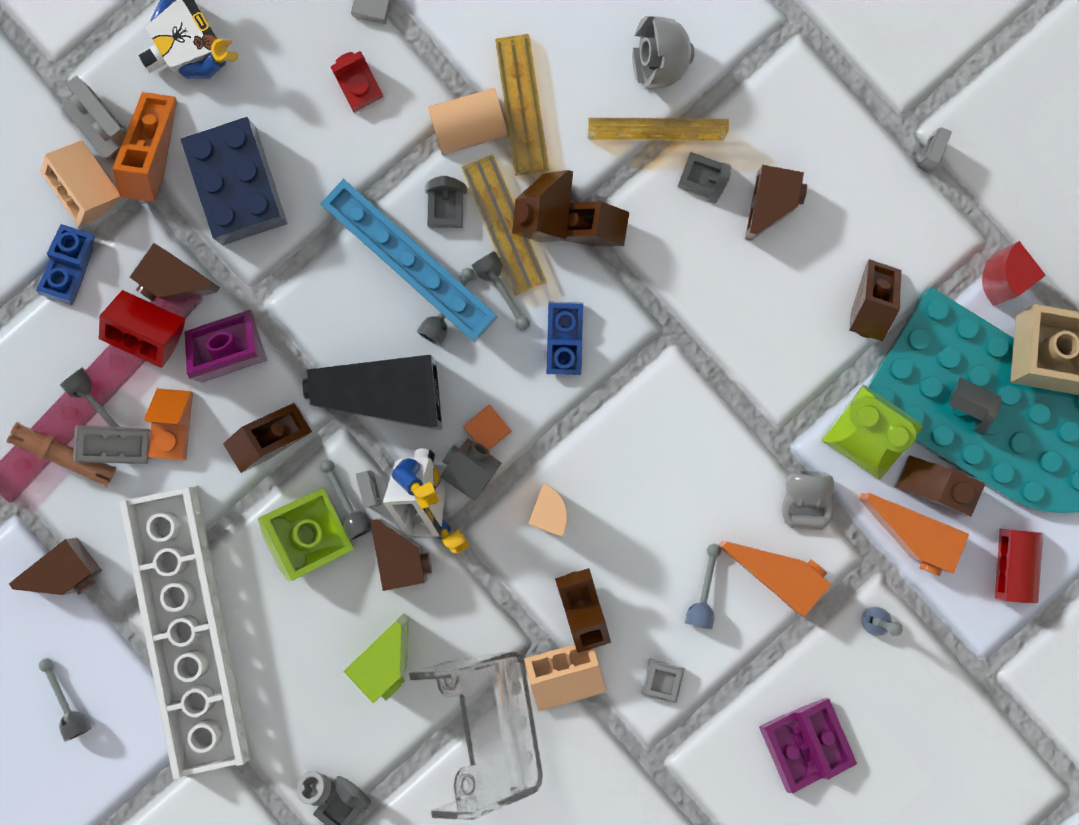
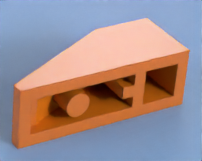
(145, 148)
(921, 537)
(789, 578)

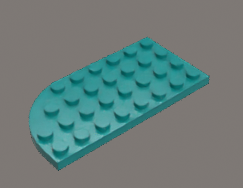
(1033, 440)

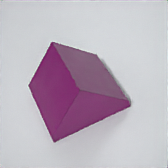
(223, 347)

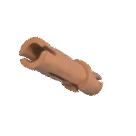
(47, 448)

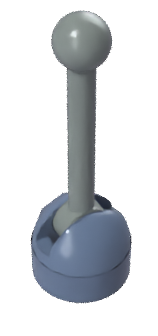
(701, 613)
(881, 622)

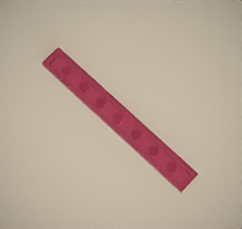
(108, 375)

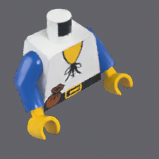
(185, 41)
(417, 500)

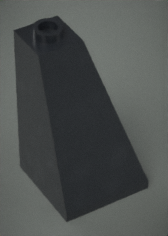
(385, 389)

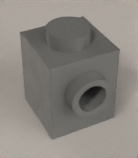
(469, 468)

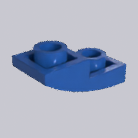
(67, 264)
(564, 338)

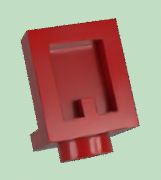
(356, 80)

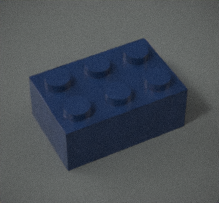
(234, 181)

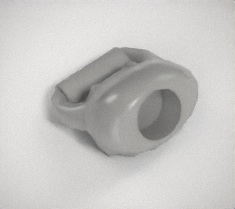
(808, 490)

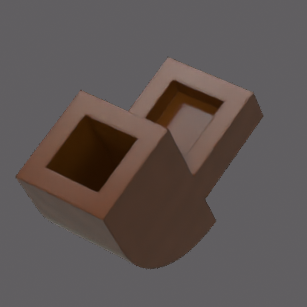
(583, 610)

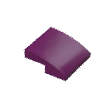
(808, 745)

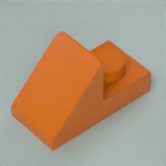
(170, 423)

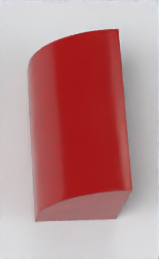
(1009, 274)
(140, 328)
(1019, 566)

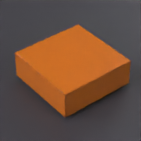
(487, 428)

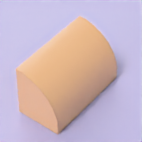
(468, 121)
(79, 182)
(549, 511)
(564, 676)

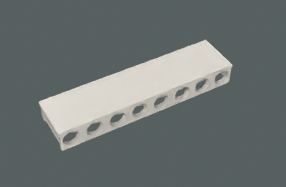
(185, 631)

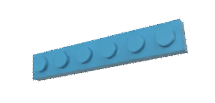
(409, 260)

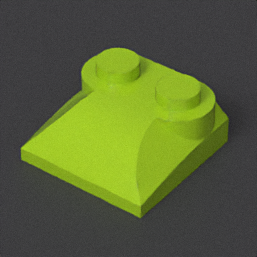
(872, 432)
(304, 534)

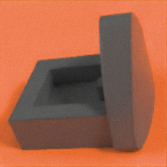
(705, 176)
(445, 202)
(976, 403)
(344, 803)

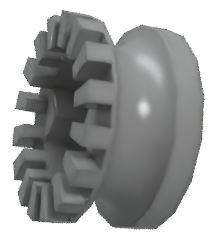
(323, 787)

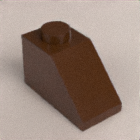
(774, 198)
(544, 207)
(596, 224)
(169, 278)
(876, 301)
(266, 437)
(940, 486)
(398, 557)
(61, 571)

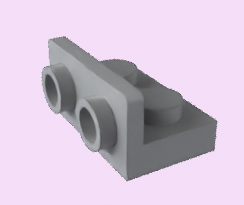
(94, 118)

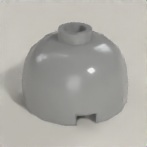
(662, 52)

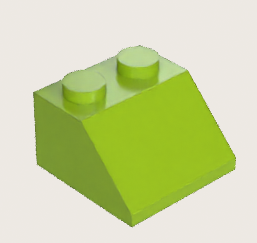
(382, 664)

